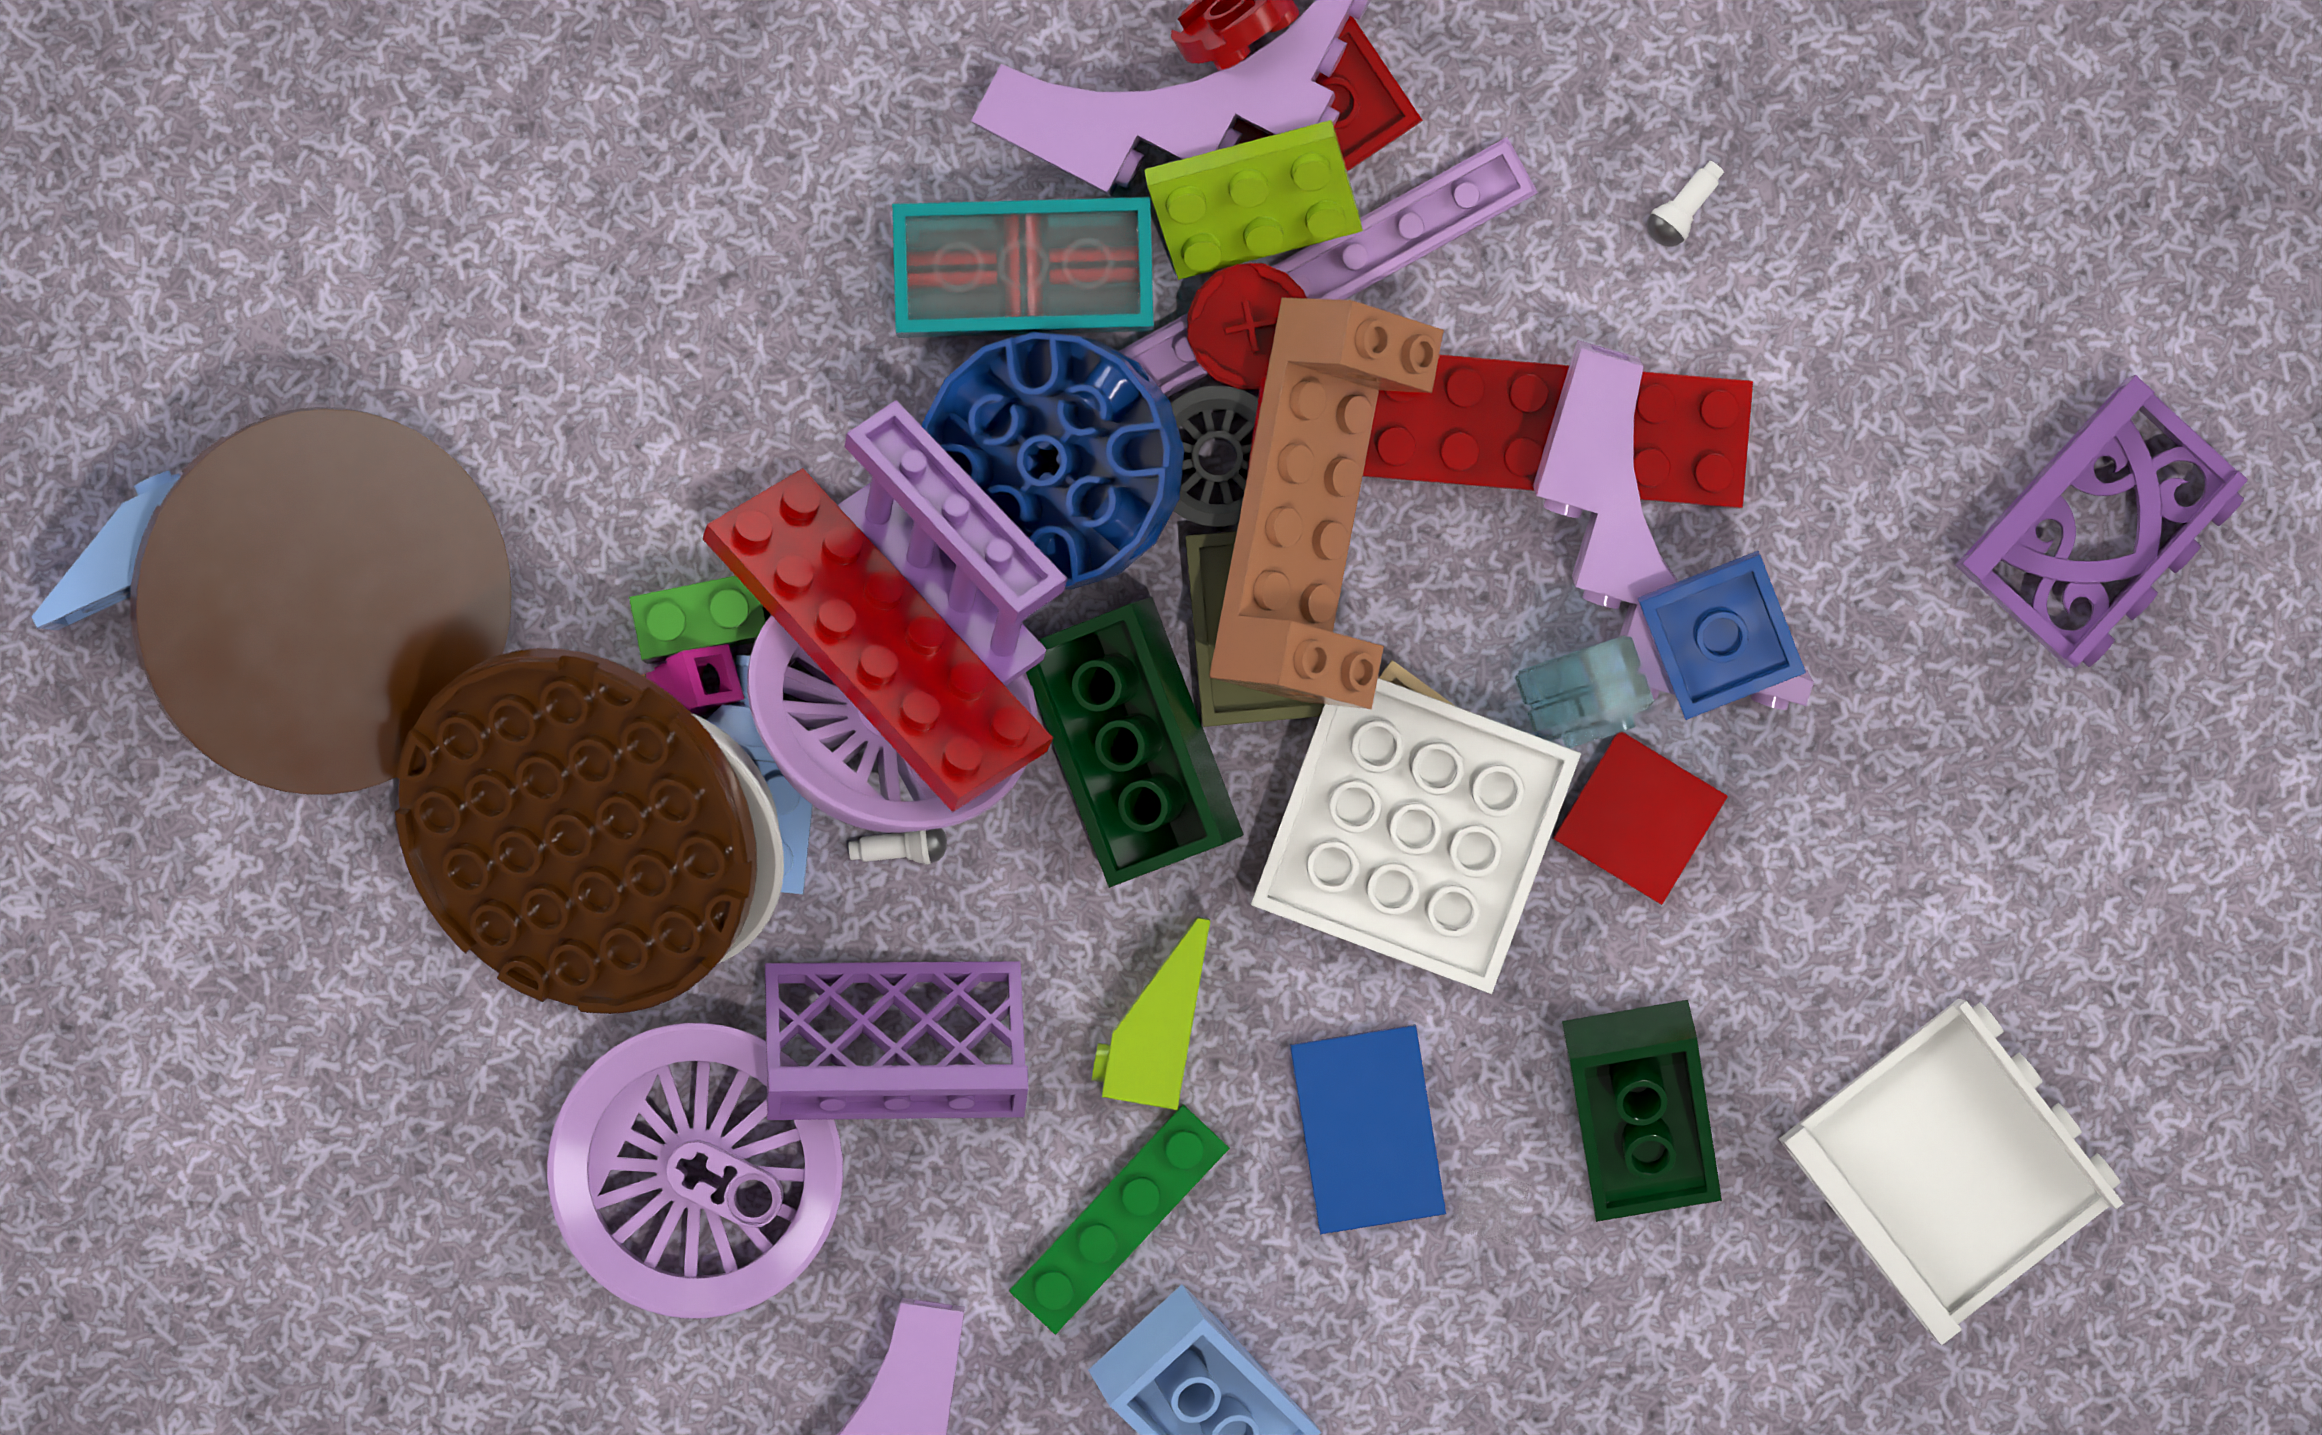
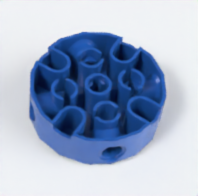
(1112, 439)

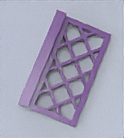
(885, 1088)

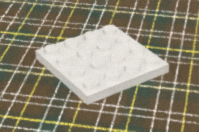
(1417, 832)

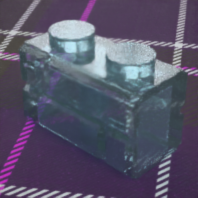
(1586, 692)

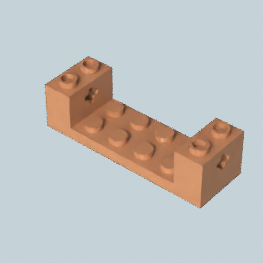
(1305, 495)

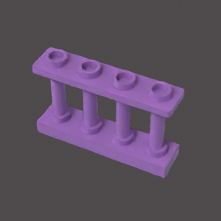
(950, 541)

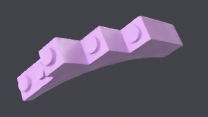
(1099, 132)
(1592, 469)
(916, 1375)

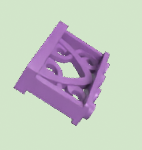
(2112, 435)

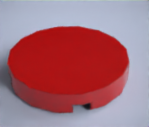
(1236, 322)

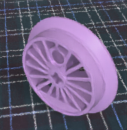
(823, 774)
(600, 1120)

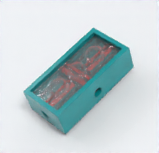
(1022, 267)

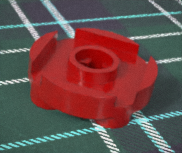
(1225, 28)

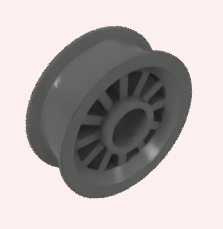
(1204, 401)

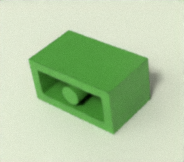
(696, 618)

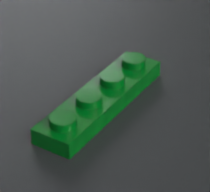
(1119, 1219)

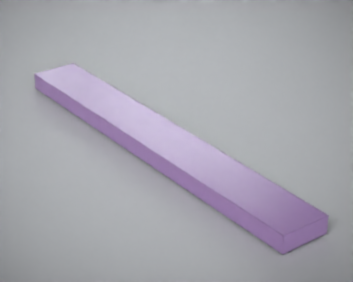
(1389, 241)

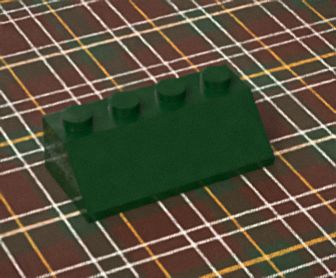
(1131, 743)

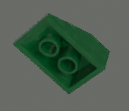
(1642, 1110)

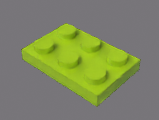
(1254, 199)

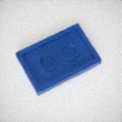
(1367, 1129)

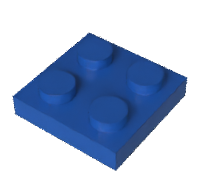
(1721, 635)

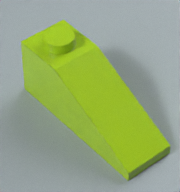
(1154, 1035)

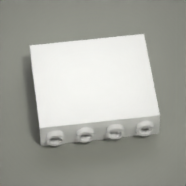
(1951, 1167)

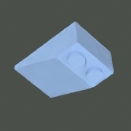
(107, 565)
(1193, 1378)

